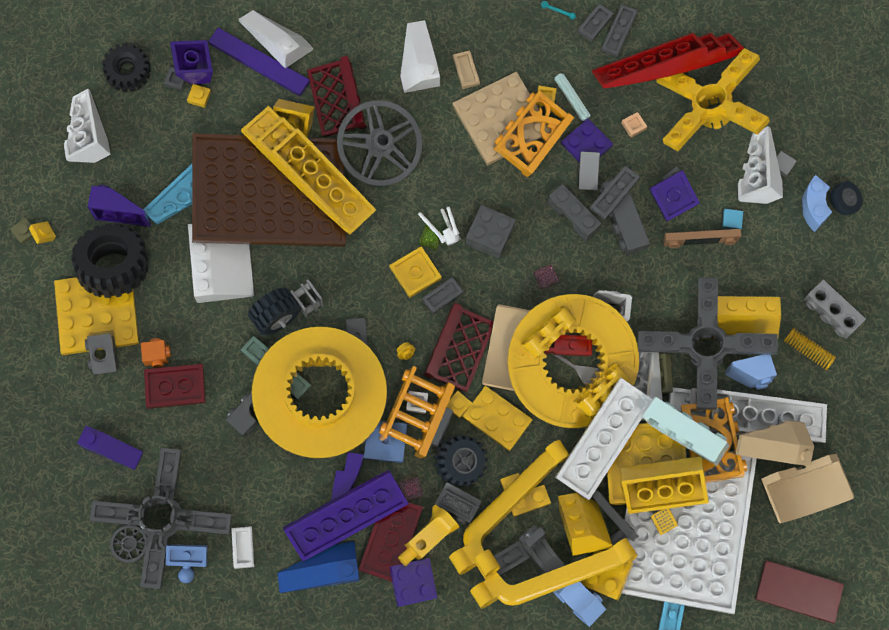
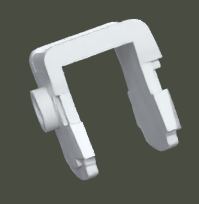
(616, 298)

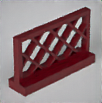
(350, 89)
(444, 340)

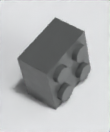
(490, 231)

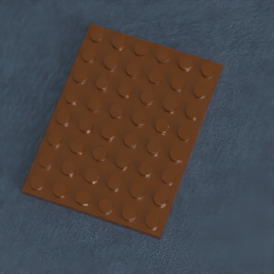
(250, 201)

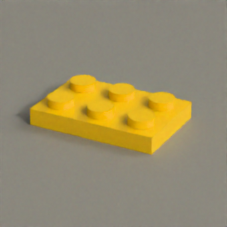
(497, 418)

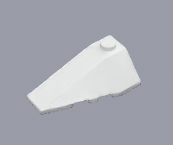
(419, 63)

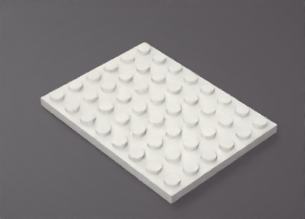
(700, 557)

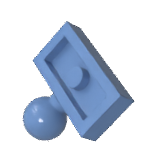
(186, 557)

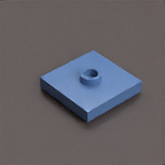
(387, 450)

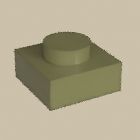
(22, 231)

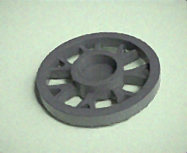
(128, 544)

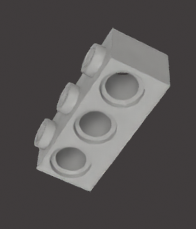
(844, 310)

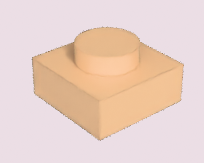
(634, 124)

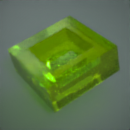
(429, 238)

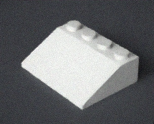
(220, 270)

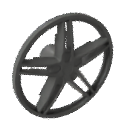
(379, 143)

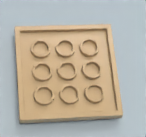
(489, 112)

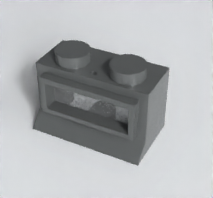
(458, 504)

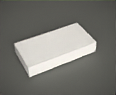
(242, 547)

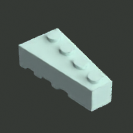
(685, 431)

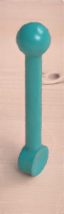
(544, 4)

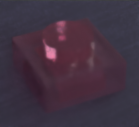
(411, 488)

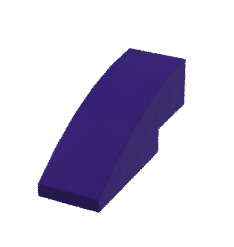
(347, 479)

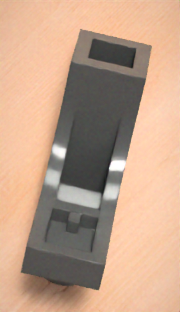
(539, 550)

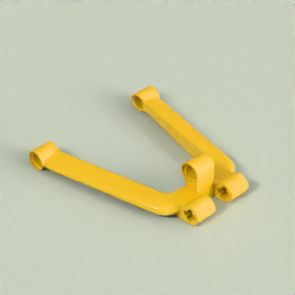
(494, 586)

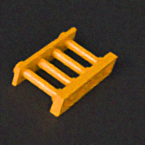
(429, 427)

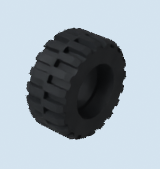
(105, 241)

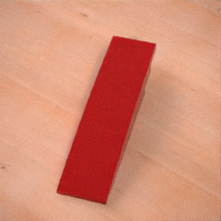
(669, 59)

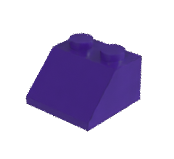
(192, 61)

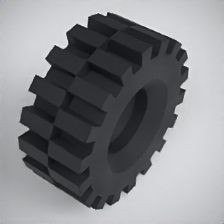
(125, 55)

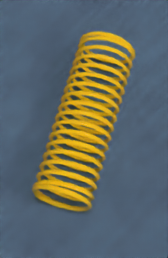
(794, 333)

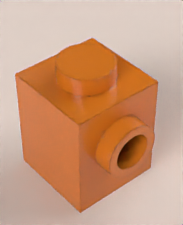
(155, 352)

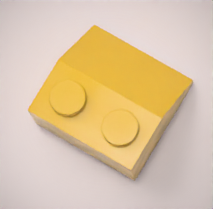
(297, 114)

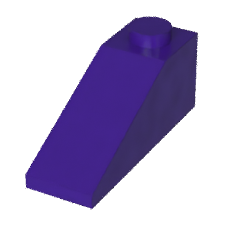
(109, 447)

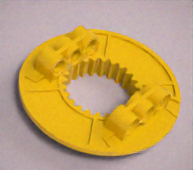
(541, 328)
(312, 436)

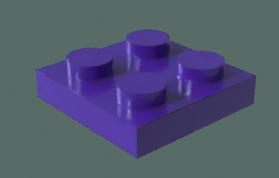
(586, 139)
(674, 195)
(413, 582)

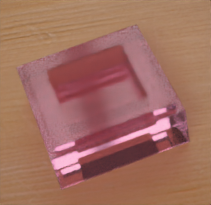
(546, 277)

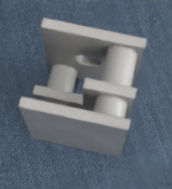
(313, 304)

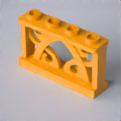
(557, 128)
(717, 424)

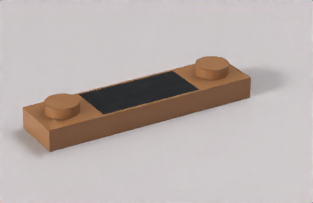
(728, 237)

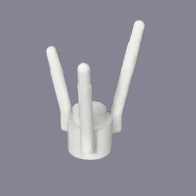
(451, 234)

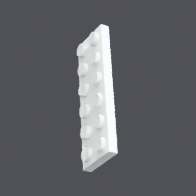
(604, 439)

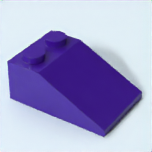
(112, 207)

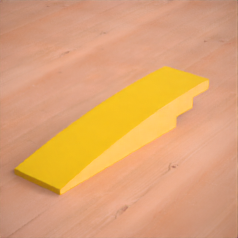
(308, 169)

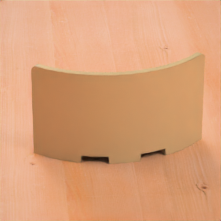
(496, 365)
(808, 490)

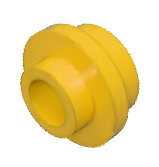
(405, 351)

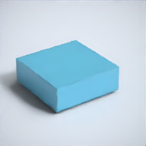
(732, 219)

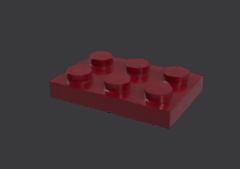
(174, 386)

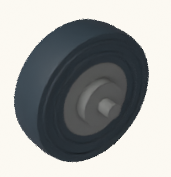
(846, 198)

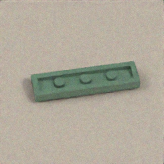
(256, 350)

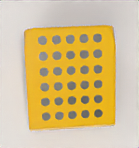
(664, 521)

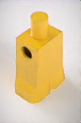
(429, 536)

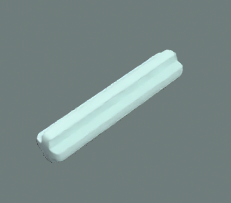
(572, 97)

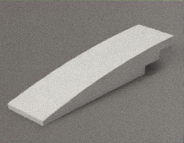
(760, 411)

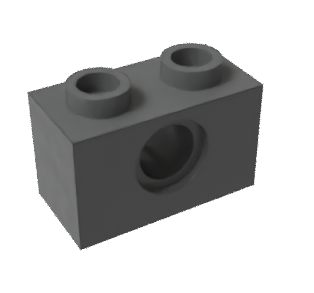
(107, 342)

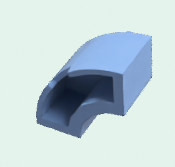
(814, 203)
(582, 602)

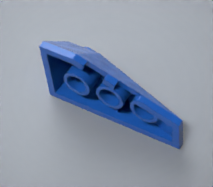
(328, 568)

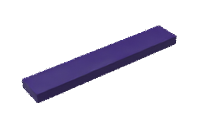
(259, 62)

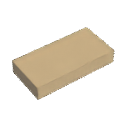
(466, 69)

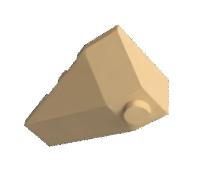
(780, 443)

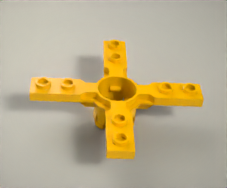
(700, 95)

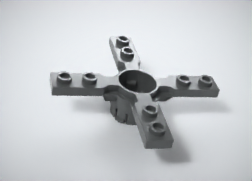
(707, 328)
(180, 519)

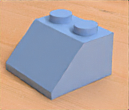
(753, 371)

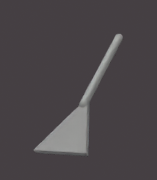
(583, 372)

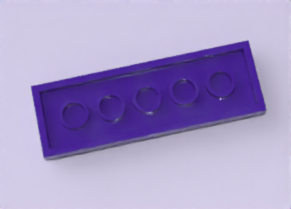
(345, 515)

